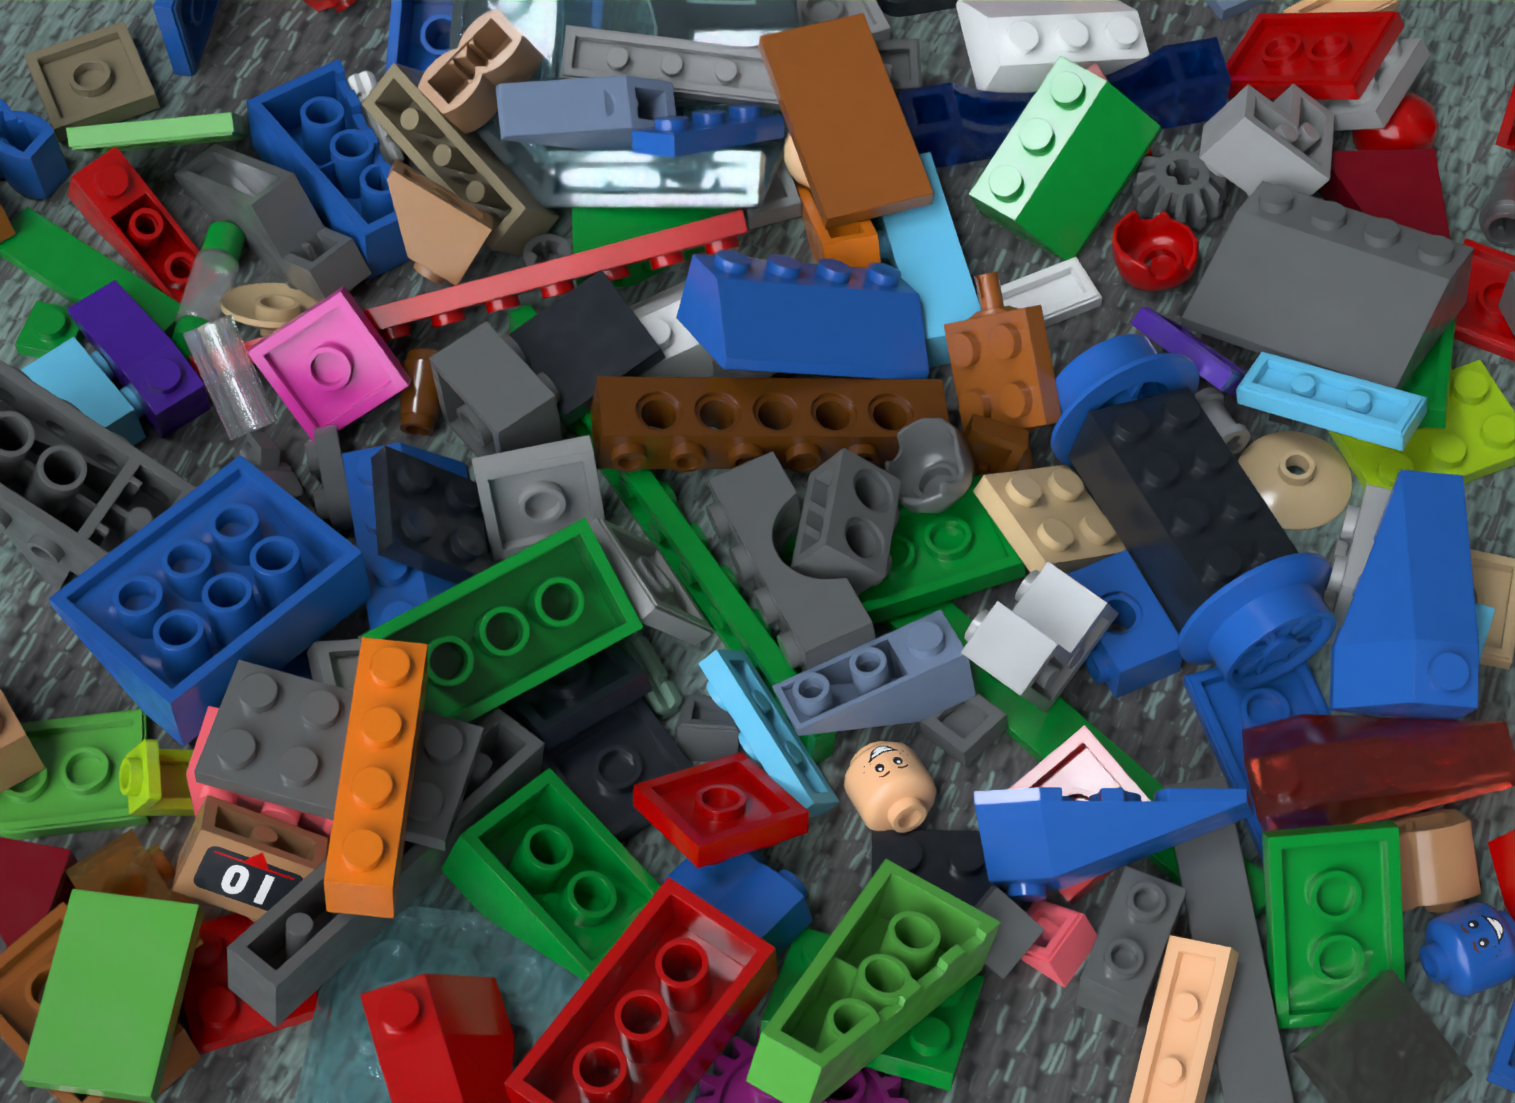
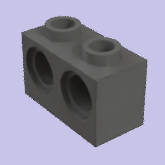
(847, 522)
(1130, 947)

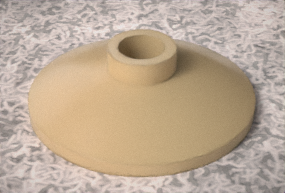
(265, 305)
(1302, 499)

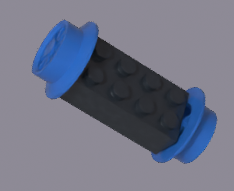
(1190, 513)

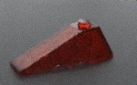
(1370, 768)

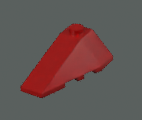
(442, 1039)

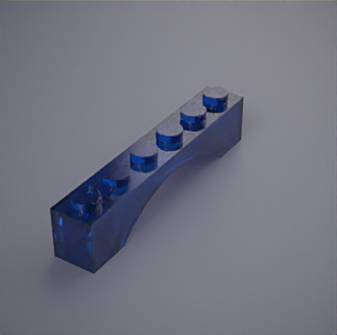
(966, 125)

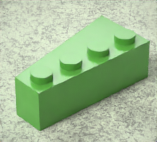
(871, 982)

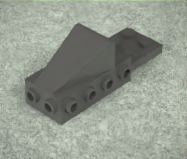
(71, 483)

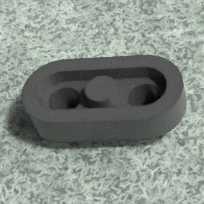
(326, 459)

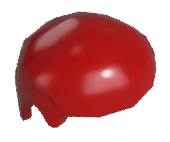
(1410, 127)
(1158, 239)

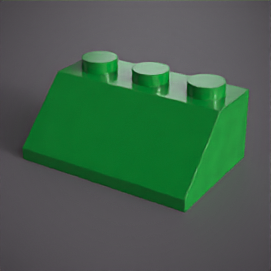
(1065, 161)

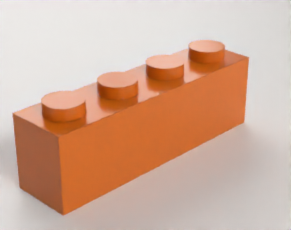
(376, 778)

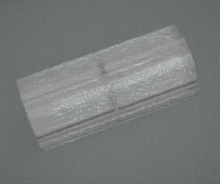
(230, 377)

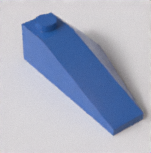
(1413, 612)
(1052, 841)

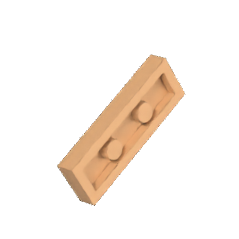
(1185, 1022)

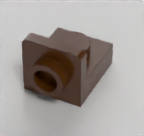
(995, 445)

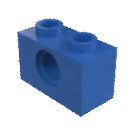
(1149, 644)

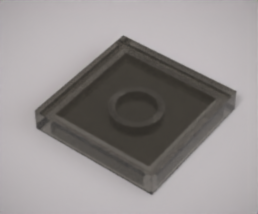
(1381, 1050)

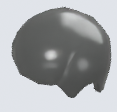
(932, 464)

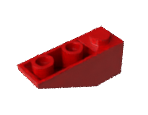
(134, 222)

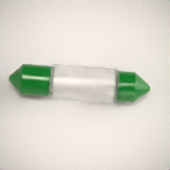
(209, 280)

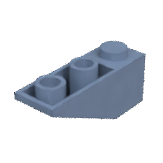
(582, 111)
(882, 682)

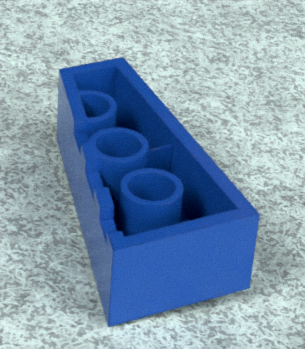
(323, 138)

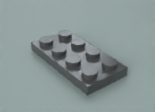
(286, 743)

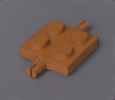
(1003, 364)

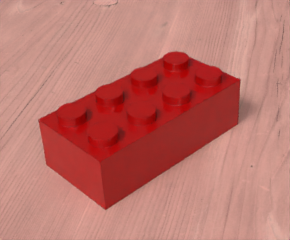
(651, 1009)

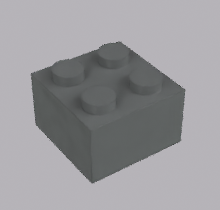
(494, 395)

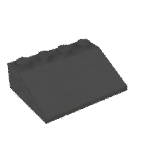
(1330, 286)

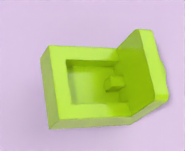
(156, 780)

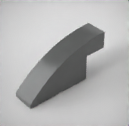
(275, 220)

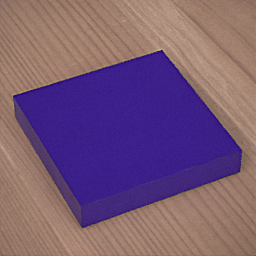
(1179, 340)

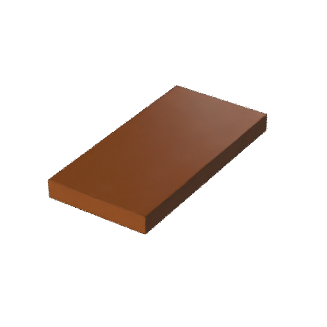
(845, 121)

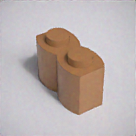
(466, 78)
(1437, 860)

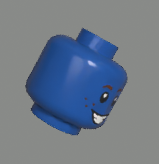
(1469, 949)

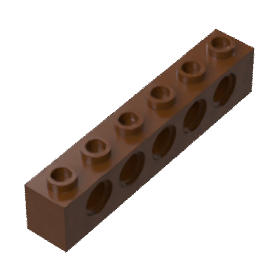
(743, 410)

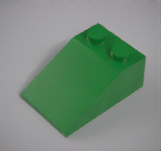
(551, 875)

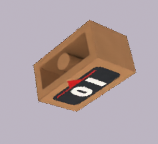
(244, 859)

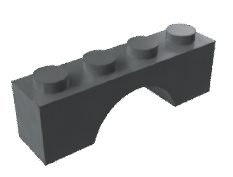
(762, 517)

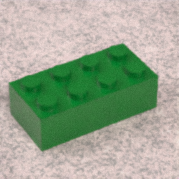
(516, 623)

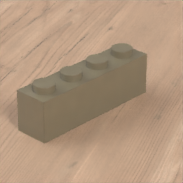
(457, 160)

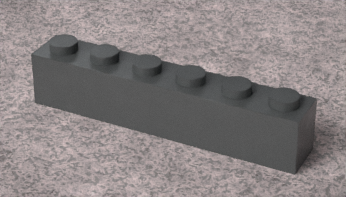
(303, 945)

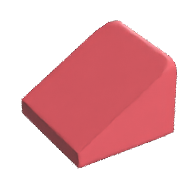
(1063, 943)

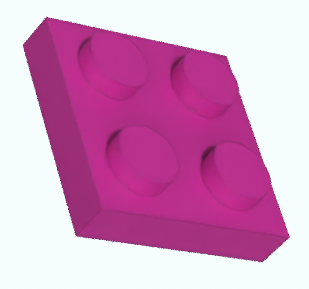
(329, 364)

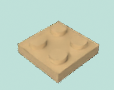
(1048, 517)

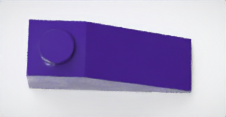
(141, 358)

